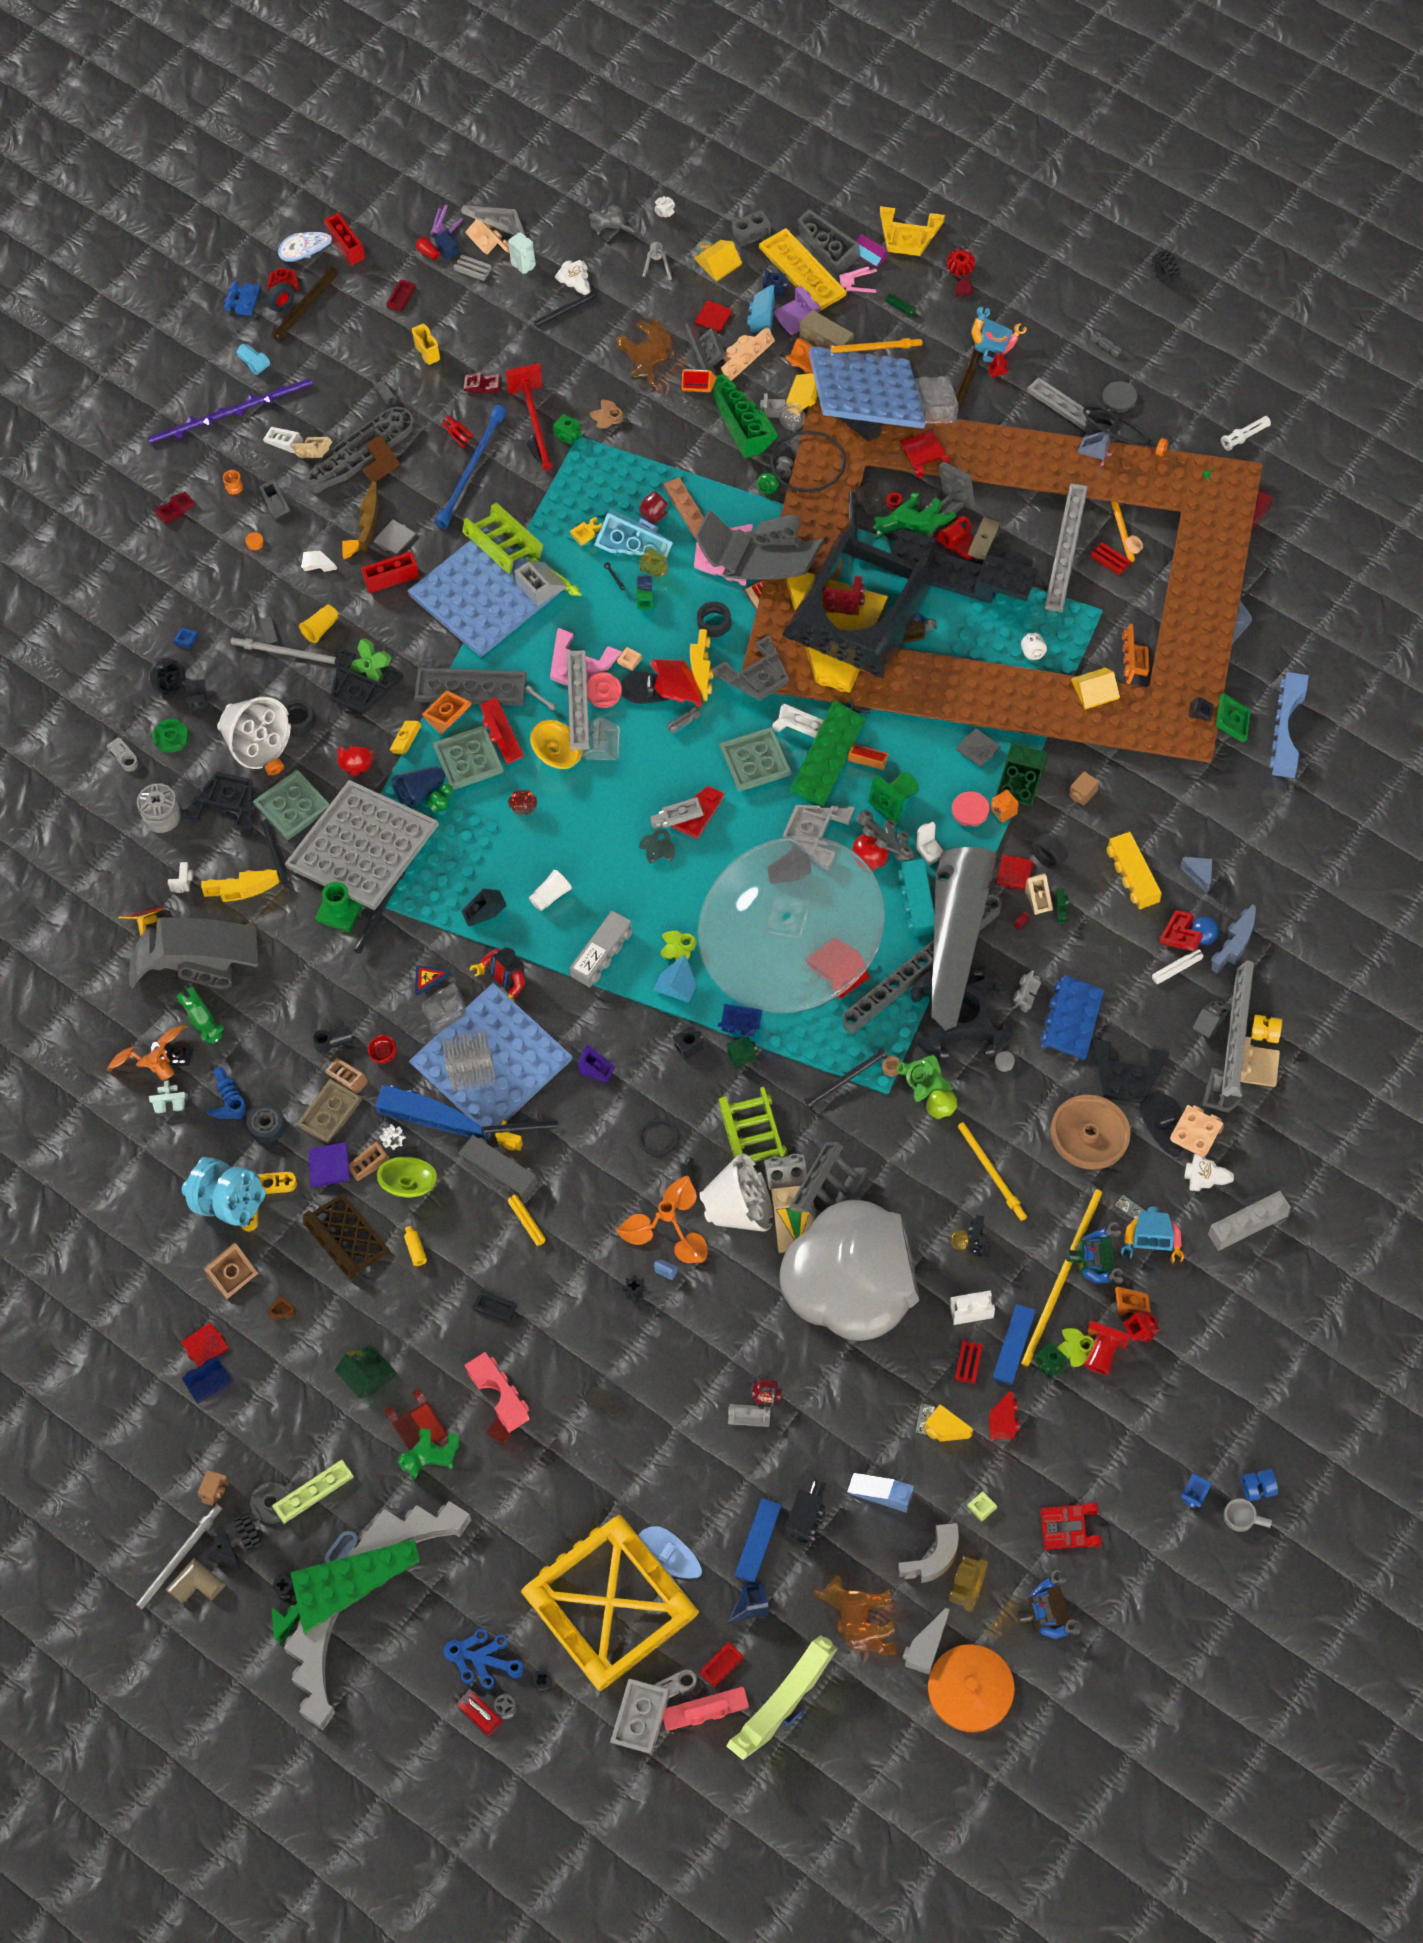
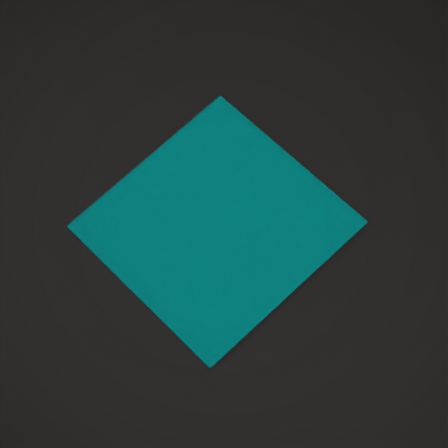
(601, 809)

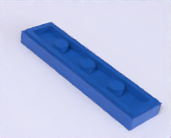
(1014, 1344)
(758, 1541)

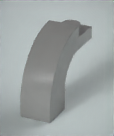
(939, 1561)

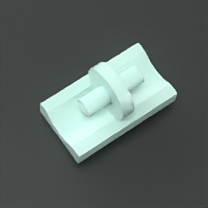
(177, 1099)

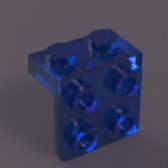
(741, 1018)

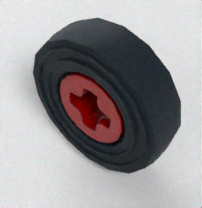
(280, 297)

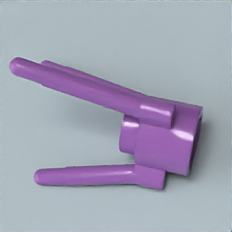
(438, 227)

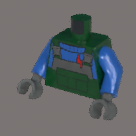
(1095, 1256)

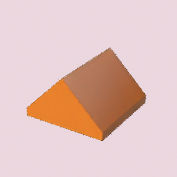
(446, 711)

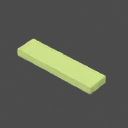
(312, 1491)

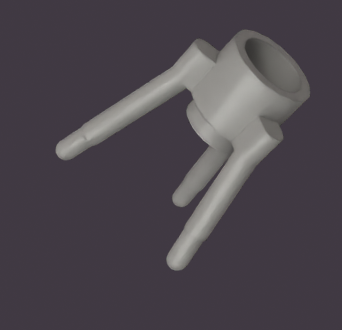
(656, 252)

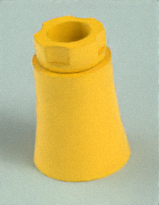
(319, 623)

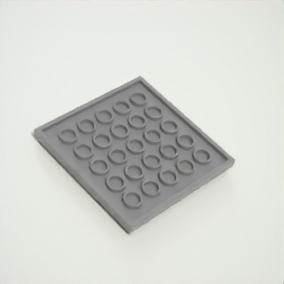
(362, 844)

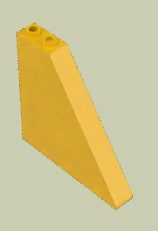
(827, 669)

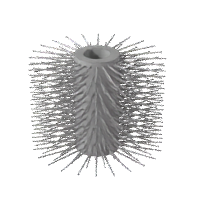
(468, 1061)

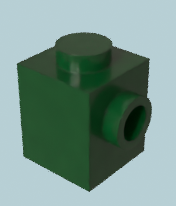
(1051, 1360)

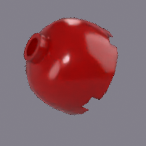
(355, 759)
(869, 852)

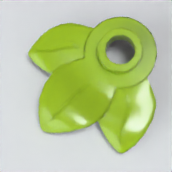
(675, 946)
(1073, 1348)

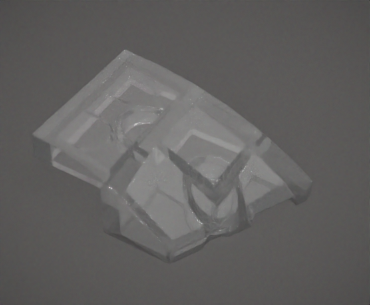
(444, 1007)

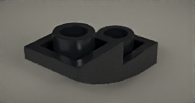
(176, 1054)

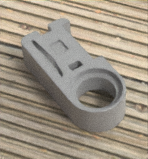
(123, 753)
(674, 1683)

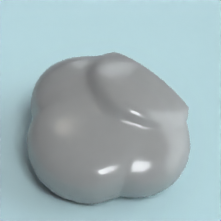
(851, 1271)

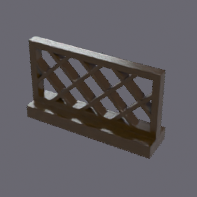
(330, 1243)

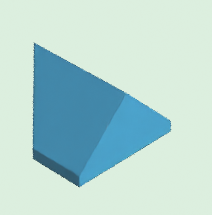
(677, 981)

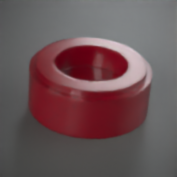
(1022, 921)

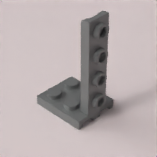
(956, 488)

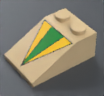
(788, 1223)

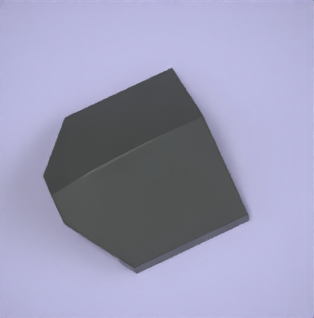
(1213, 1094)

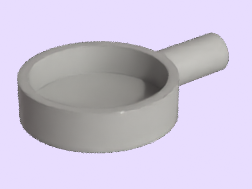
(1241, 1516)

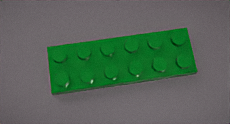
(827, 754)

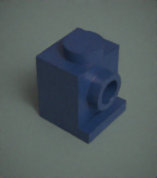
(446, 245)
(776, 279)

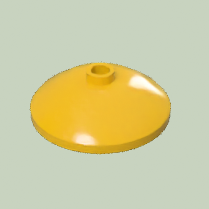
(552, 744)

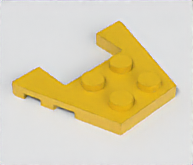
(907, 237)

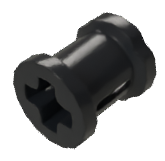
(279, 1583)

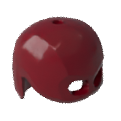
(652, 508)

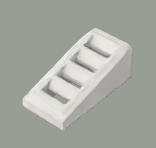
(291, 436)

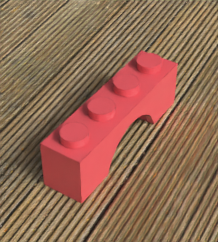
(485, 1374)

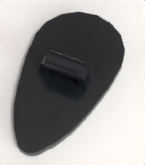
(639, 688)
(1161, 1117)

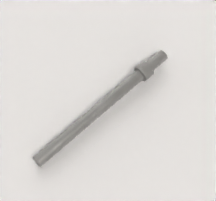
(250, 644)
(205, 1523)

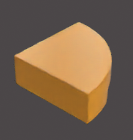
(350, 548)

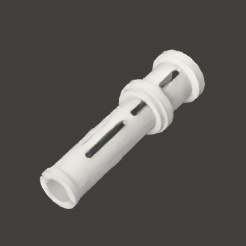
(1239, 435)

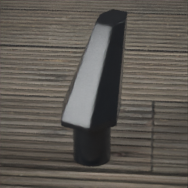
(533, 447)
(686, 1168)

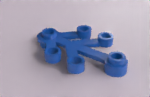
(480, 1657)

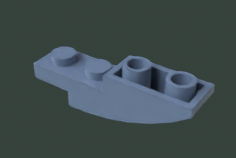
(1237, 940)

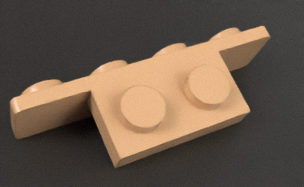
(486, 237)
(745, 352)

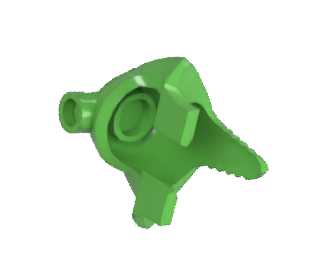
(924, 1077)

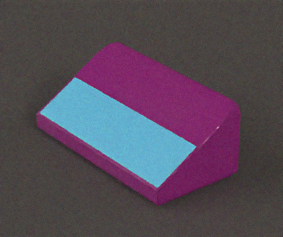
(871, 251)

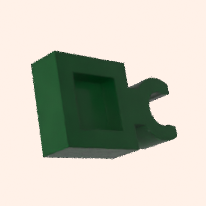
(1061, 902)

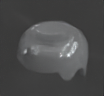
(792, 416)

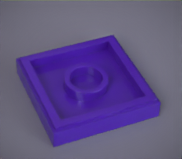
(329, 1164)

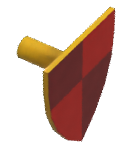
(142, 922)

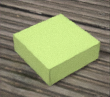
(982, 1506)

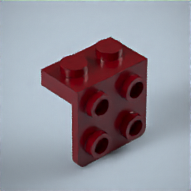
(844, 601)

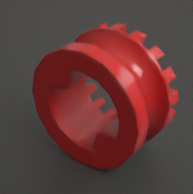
(896, 496)

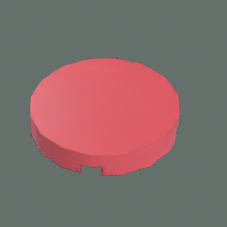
(603, 690)
(970, 809)

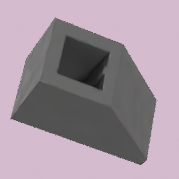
(1211, 1018)

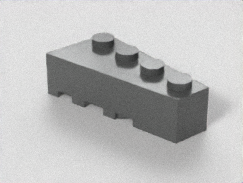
(830, 243)

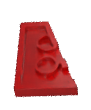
(709, 801)

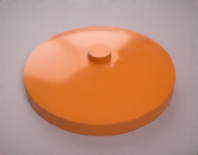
(971, 1688)

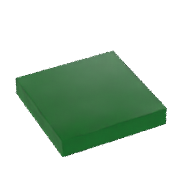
(1233, 717)

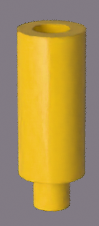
(415, 1246)

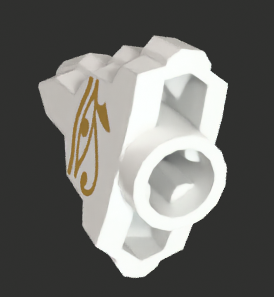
(574, 276)
(1205, 1174)

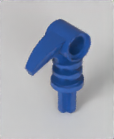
(230, 1095)

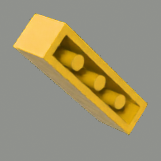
(1134, 870)

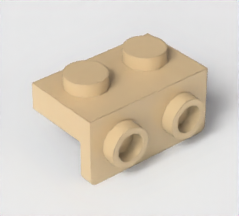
(312, 447)

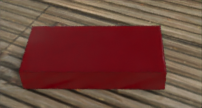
(401, 295)

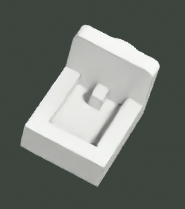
(183, 883)

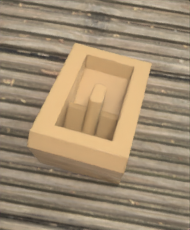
(1038, 894)

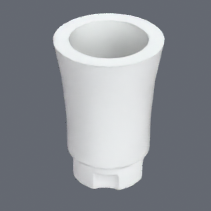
(550, 890)

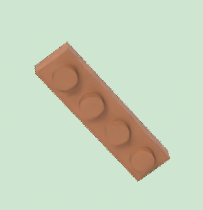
(684, 504)

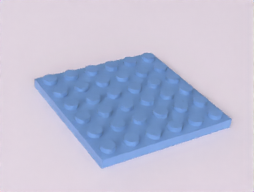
(866, 387)
(475, 597)
(521, 1055)

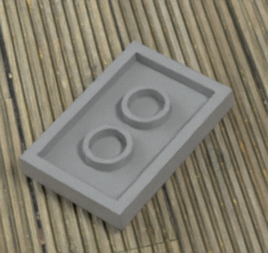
(640, 1716)

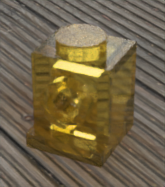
(653, 563)

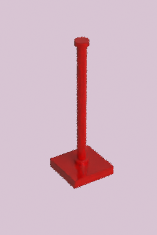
(527, 379)

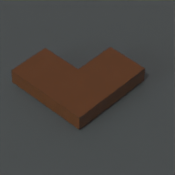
(384, 460)

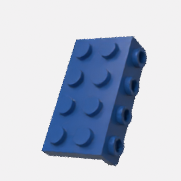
(1072, 1017)

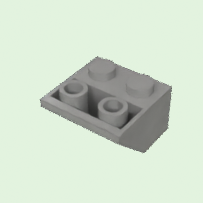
(538, 581)

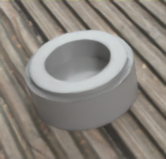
(1004, 1061)

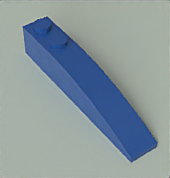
(425, 1111)

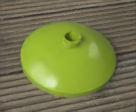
(406, 1177)

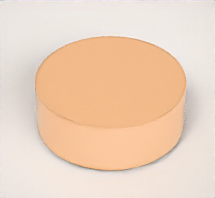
(1134, 544)

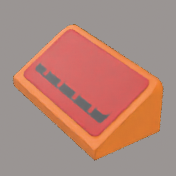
(698, 380)
(868, 757)

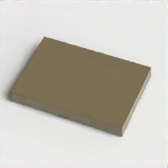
(329, 1112)

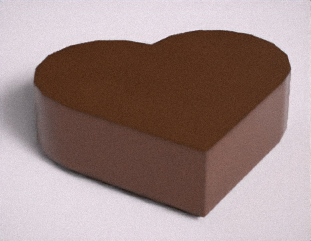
(281, 1309)

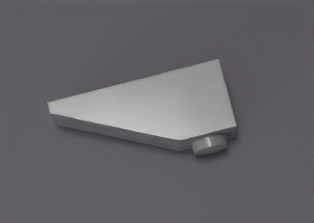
(924, 1647)

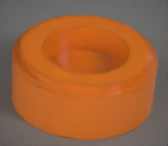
(1162, 447)
(254, 541)
(274, 767)

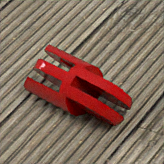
(457, 430)

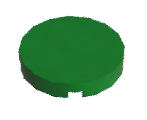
(170, 735)

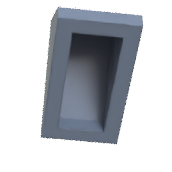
(1095, 445)
(1199, 871)

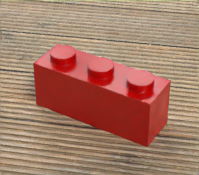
(344, 239)
(390, 572)

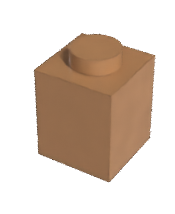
(1083, 788)

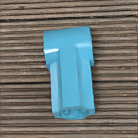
(256, 361)

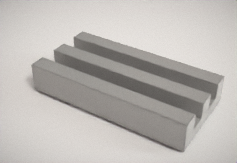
(474, 266)

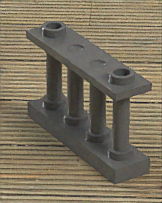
(822, 1170)

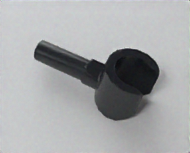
(849, 704)

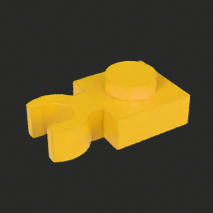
(584, 532)

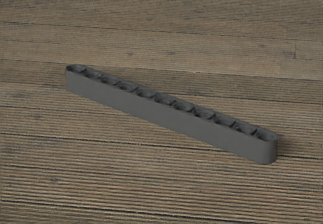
(904, 982)

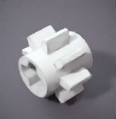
(664, 207)
(396, 1133)

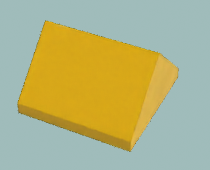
(719, 259)
(1096, 687)

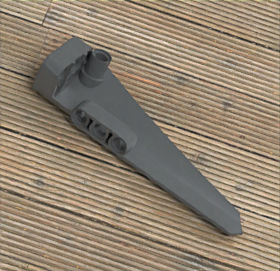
(957, 925)

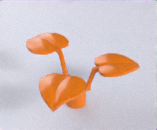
(152, 1059)
(678, 1195)

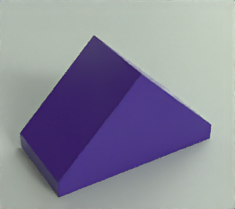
(595, 1065)

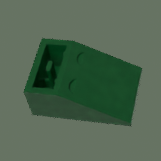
(1023, 773)

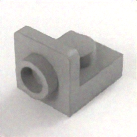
(771, 406)

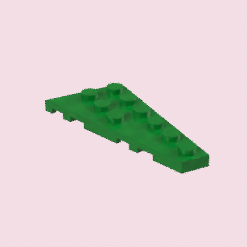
(342, 1582)

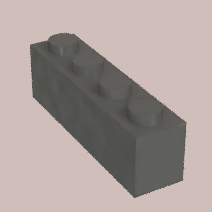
(498, 1168)

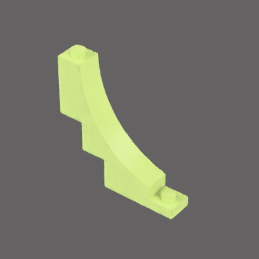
(785, 1699)

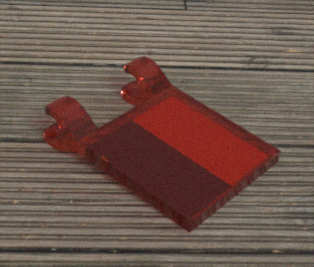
(411, 1423)

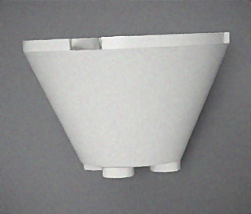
(255, 730)
(738, 1197)

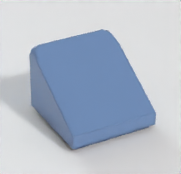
(665, 1269)

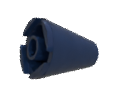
(417, 785)

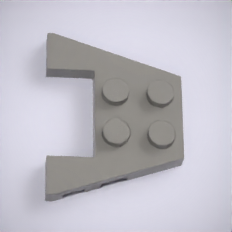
(813, 820)

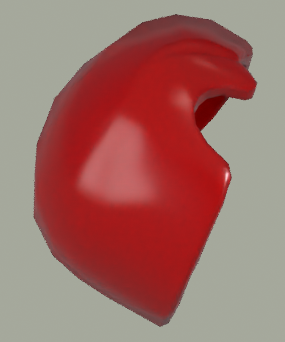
(382, 1049)

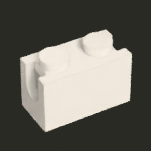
(971, 1307)

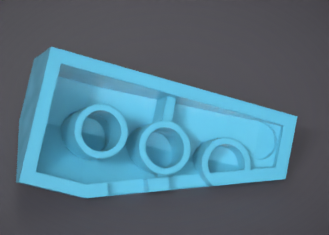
(628, 536)

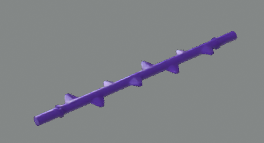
(237, 409)

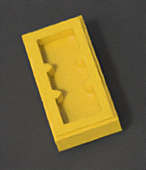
(405, 737)

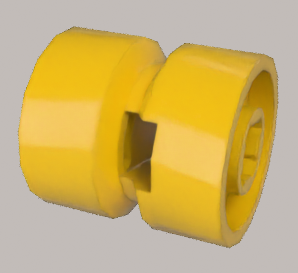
(1266, 1029)

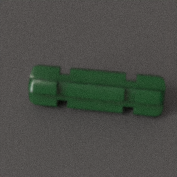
(900, 305)

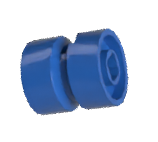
(1266, 1482)

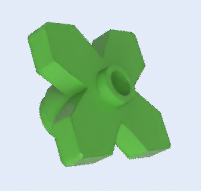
(370, 661)

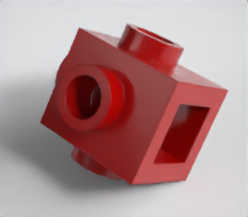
(1142, 1326)

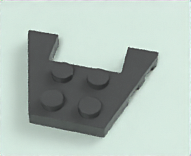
(759, 678)

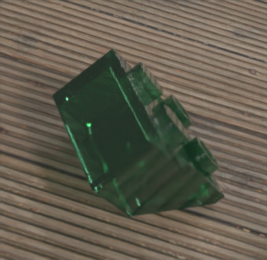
(365, 1371)

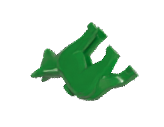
(910, 519)

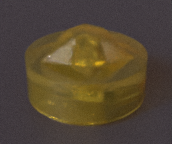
(959, 1239)

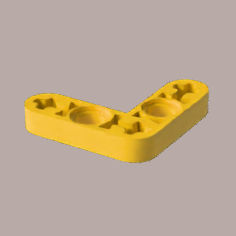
(282, 1176)

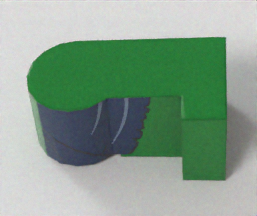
(644, 592)

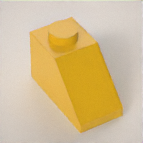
(946, 1426)

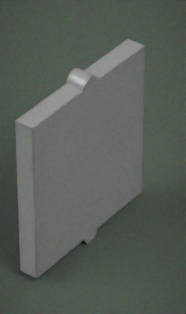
(394, 537)

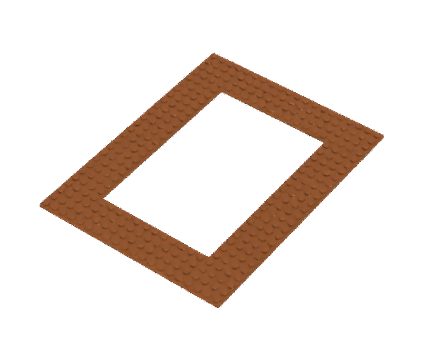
(1196, 614)

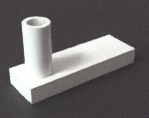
(797, 720)

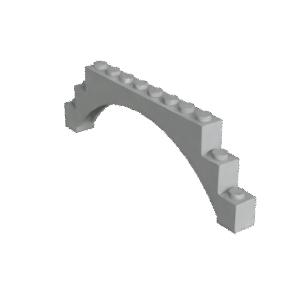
(312, 1647)

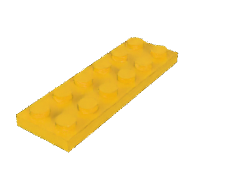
(802, 268)

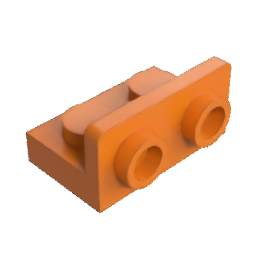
(800, 356)

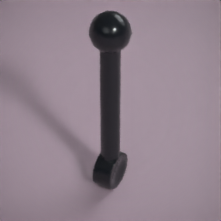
(607, 565)

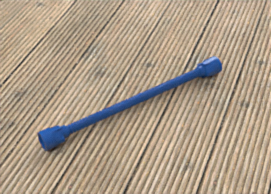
(444, 516)

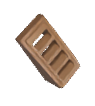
(355, 1084)
(365, 1156)

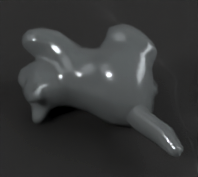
(611, 219)

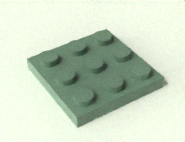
(468, 757)
(755, 759)
(291, 805)

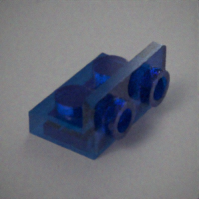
(206, 1379)

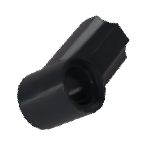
(333, 1038)

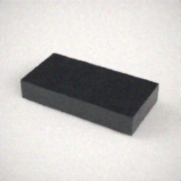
(495, 1307)

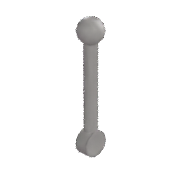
(551, 706)

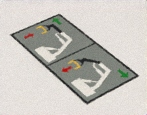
(1129, 1207)
(925, 1412)

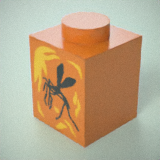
(1004, 806)

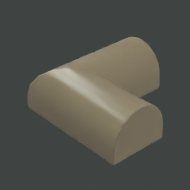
(195, 1576)

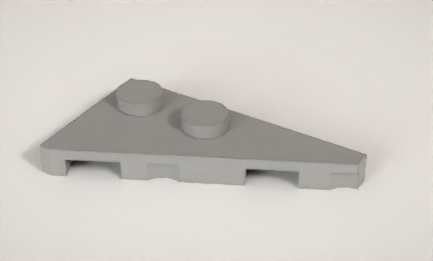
(500, 218)

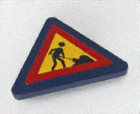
(428, 977)

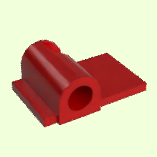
(956, 537)

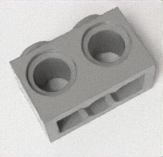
(786, 1176)

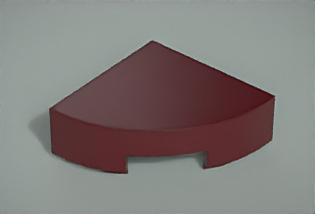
(963, 287)

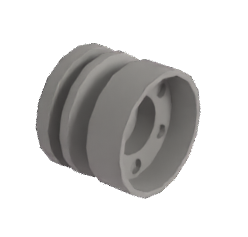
(159, 808)

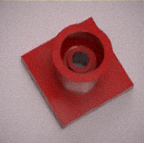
(1104, 1347)

